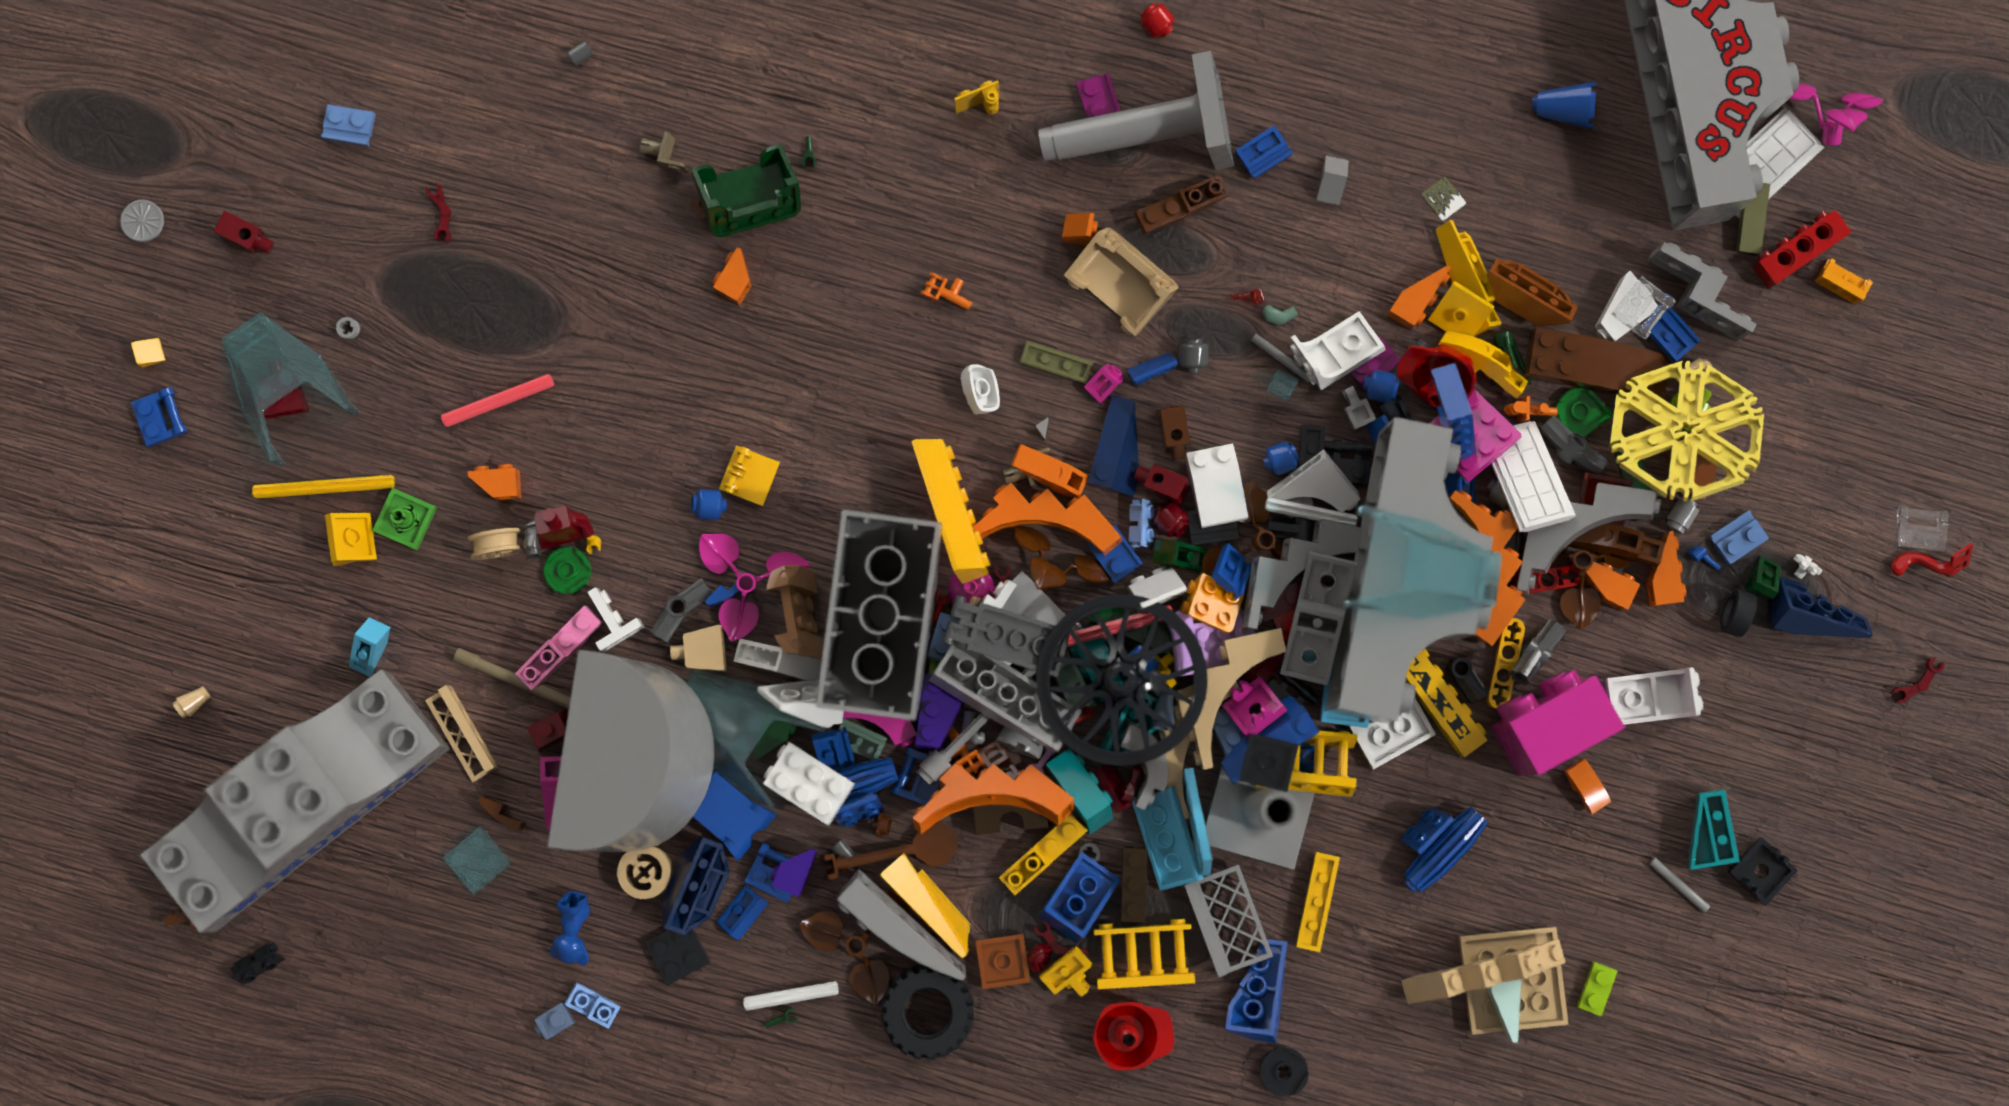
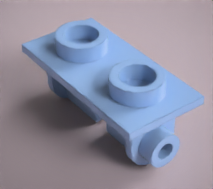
(1143, 513)

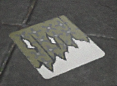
(1443, 198)

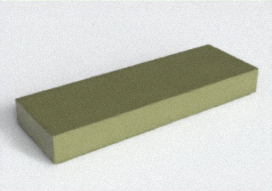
(1753, 223)
(1056, 362)

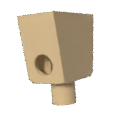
(702, 649)

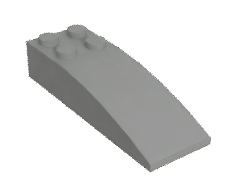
(999, 693)
(895, 926)

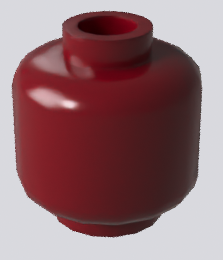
(1171, 519)

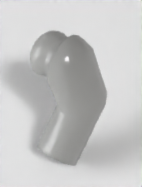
(978, 737)

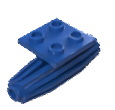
(868, 779)
(1439, 844)

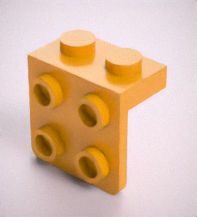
(1211, 604)

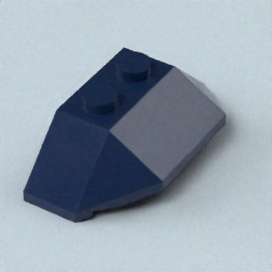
(694, 886)

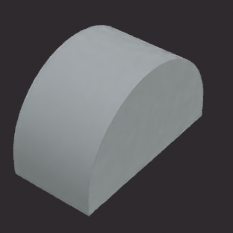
(880, 615)
(630, 757)

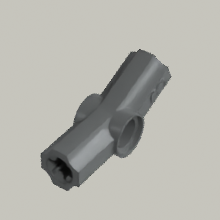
(1572, 446)
(670, 621)
(1537, 652)

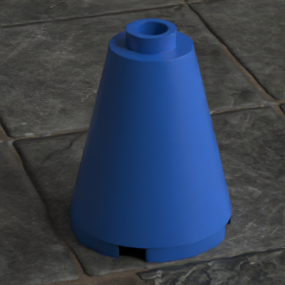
(1567, 104)

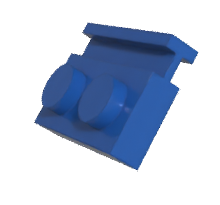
(1263, 152)
(1673, 336)
(1119, 561)
(1231, 571)
(834, 749)

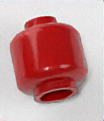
(1157, 20)

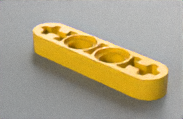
(1503, 663)

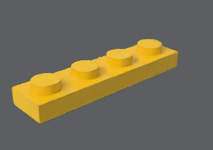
(1317, 902)

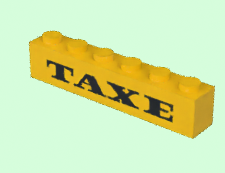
(1443, 706)

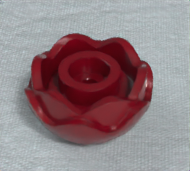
(1039, 957)

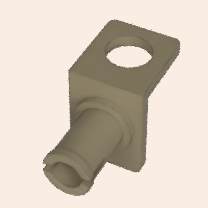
(663, 151)
(1018, 475)

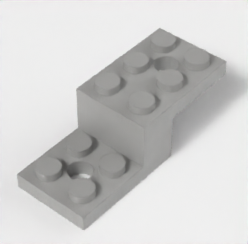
(1702, 291)
(1318, 618)

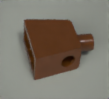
(1169, 420)

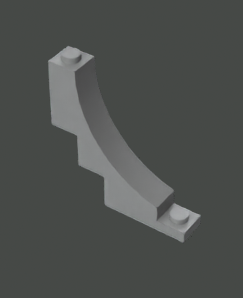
(1609, 505)
(1271, 576)

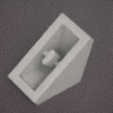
(1332, 180)

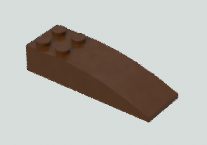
(1589, 362)

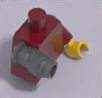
(555, 528)

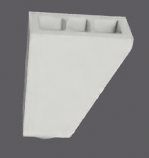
(1610, 327)

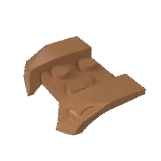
(796, 587)

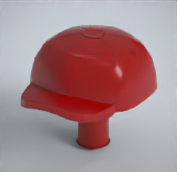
(1418, 361)
(1132, 1035)

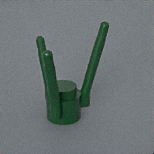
(1507, 344)

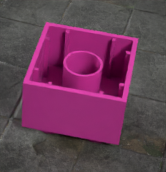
(1557, 725)

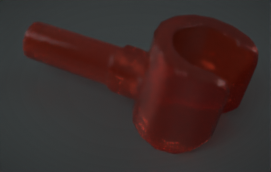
(1256, 295)

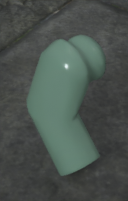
(1278, 317)

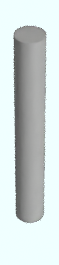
(1280, 356)
(1679, 885)

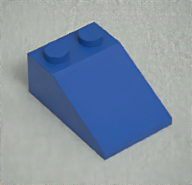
(1079, 898)

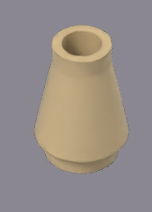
(189, 703)

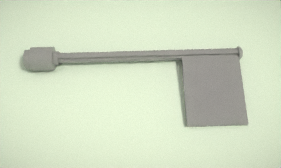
(1024, 601)

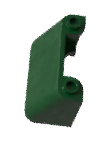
(749, 194)

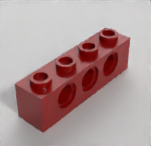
(1833, 231)

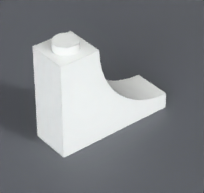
(1320, 480)
(776, 660)

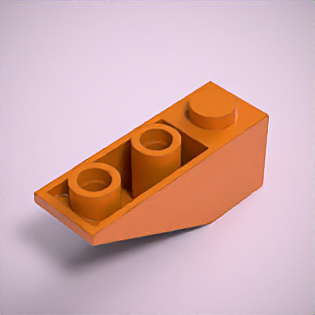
(1412, 301)
(1050, 471)
(1664, 581)
(1614, 588)

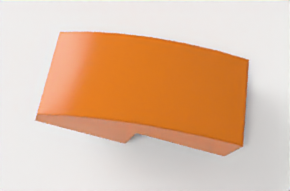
(1587, 784)

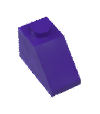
(793, 873)

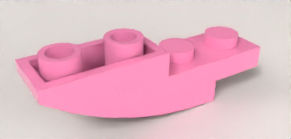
(559, 648)

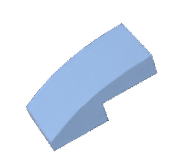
(592, 1005)

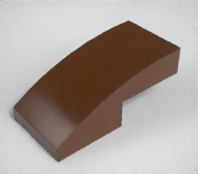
(995, 754)
(497, 809)

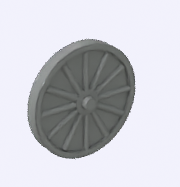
(142, 220)

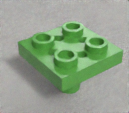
(396, 515)

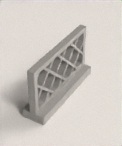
(1208, 927)

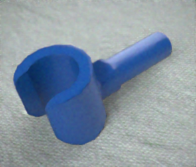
(1698, 553)

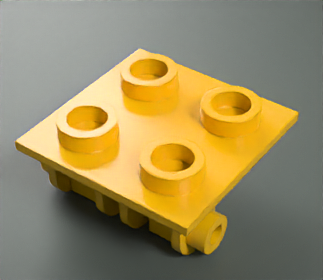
(986, 93)
(749, 475)

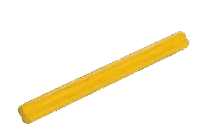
(323, 486)

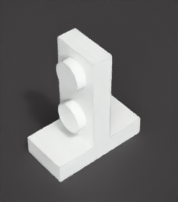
(613, 621)

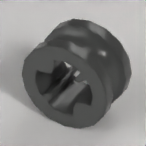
(1095, 849)

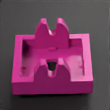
(1248, 695)

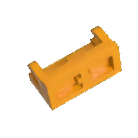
(1843, 282)

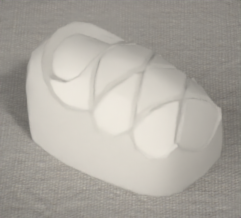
(980, 389)

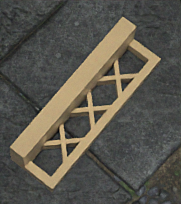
(467, 730)

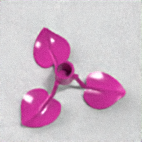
(1838, 118)
(717, 554)

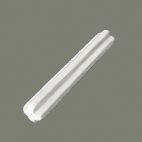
(1309, 512)
(791, 995)

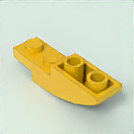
(1489, 359)
(1043, 853)

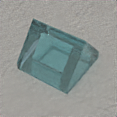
(1282, 384)

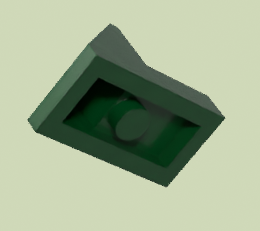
(1764, 578)

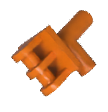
(951, 295)
(1523, 409)
(967, 757)

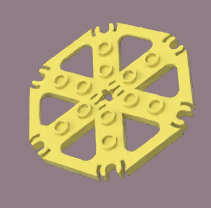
(1688, 414)

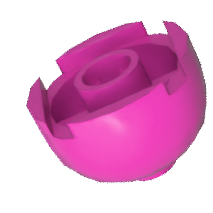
(977, 588)

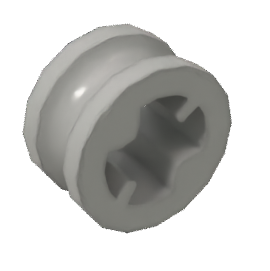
(339, 327)

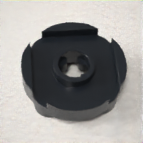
(1270, 1075)

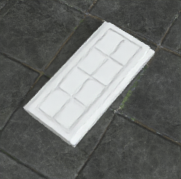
(1782, 149)
(1532, 482)

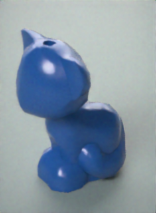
(568, 946)

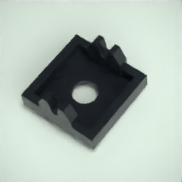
(1778, 865)

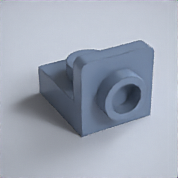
(554, 1021)

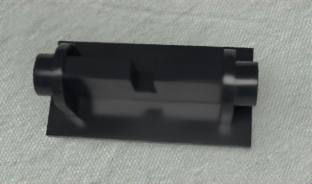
(266, 959)

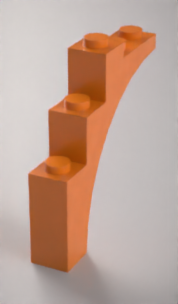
(1079, 518)
(1501, 528)
(994, 787)

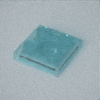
(477, 860)

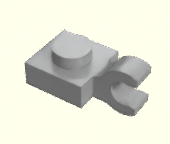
(1359, 412)

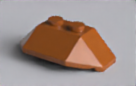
(1530, 294)

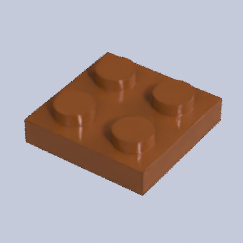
(1002, 961)

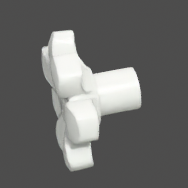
(1805, 566)

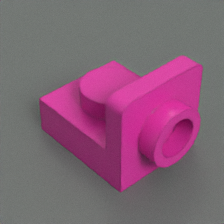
(1104, 382)

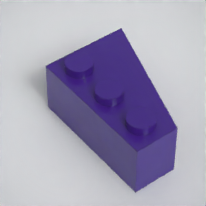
(936, 716)

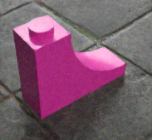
(899, 730)

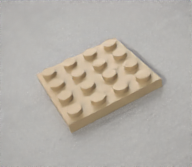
(1541, 995)

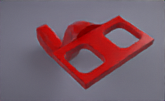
(1904, 560)

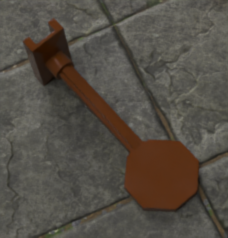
(932, 847)

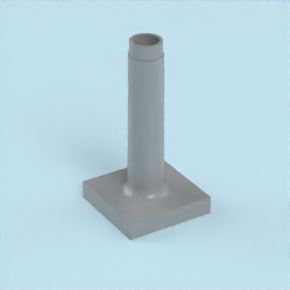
(1162, 121)
(1241, 826)

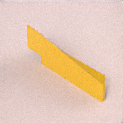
(1467, 268)
(929, 903)

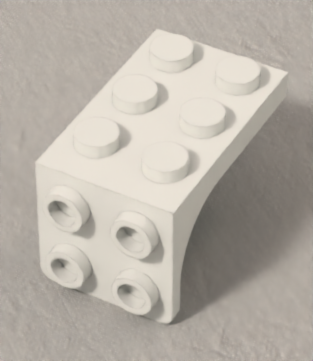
(1337, 351)
(1655, 695)
(808, 783)

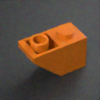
(1079, 228)
(734, 279)
(498, 483)

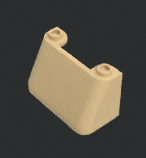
(1122, 279)

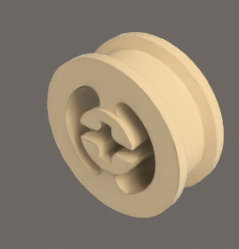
(495, 543)
(658, 886)

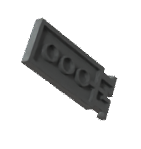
(1001, 634)

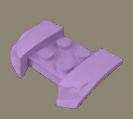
(1209, 640)

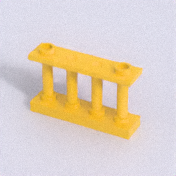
(1319, 782)
(1157, 976)

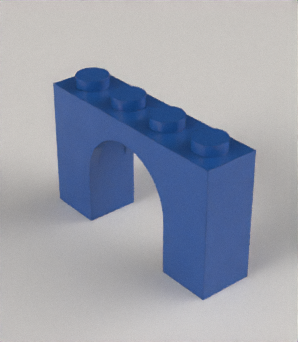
(1455, 408)

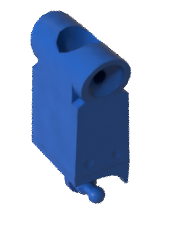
(732, 814)

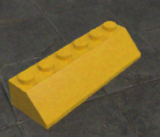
(950, 509)

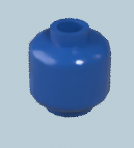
(1381, 386)
(1281, 458)
(708, 504)

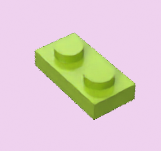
(1597, 988)

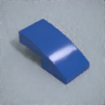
(721, 595)

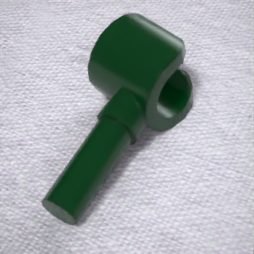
(809, 153)
(781, 1019)

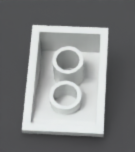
(1216, 485)
(1160, 587)
(800, 700)

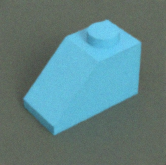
(368, 646)

